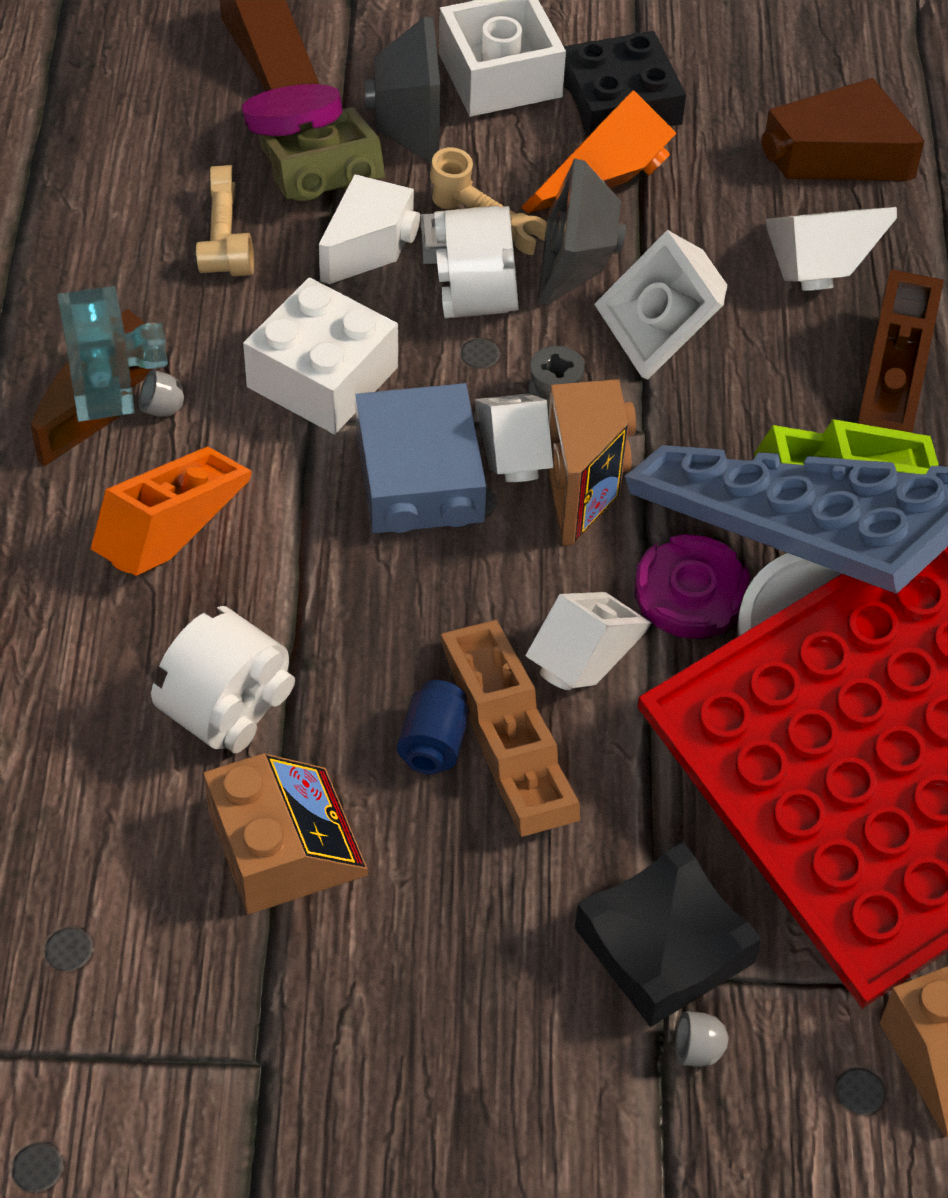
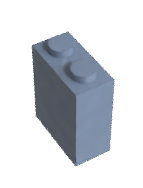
(420, 458)

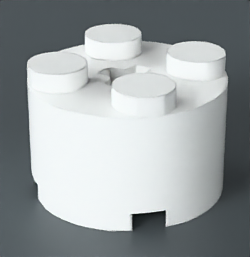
(476, 261)
(222, 679)

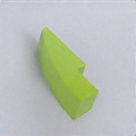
(852, 441)

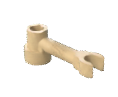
(453, 186)
(224, 250)

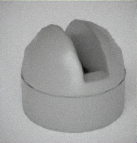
(160, 394)
(700, 1039)

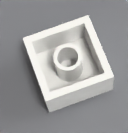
(501, 54)
(321, 354)

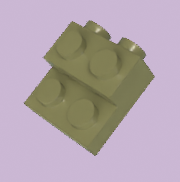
(324, 156)

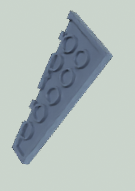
(828, 511)

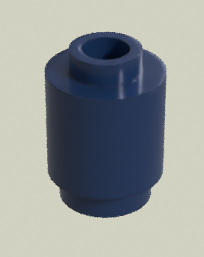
(434, 727)

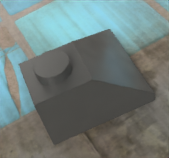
(408, 90)
(579, 233)

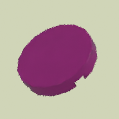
(285, 108)
(691, 586)

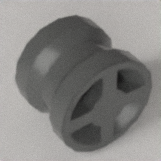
(554, 366)

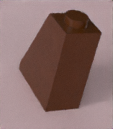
(843, 136)

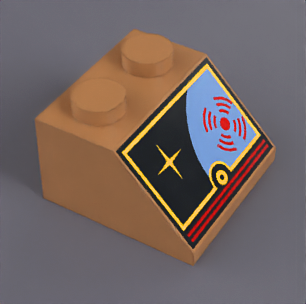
(588, 451)
(281, 829)

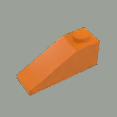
(617, 150)
(164, 508)

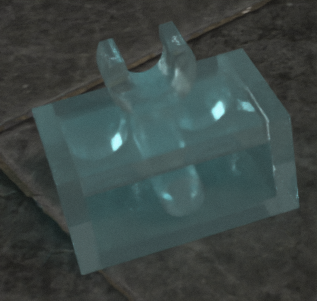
(102, 352)

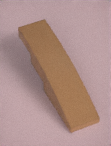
(510, 728)

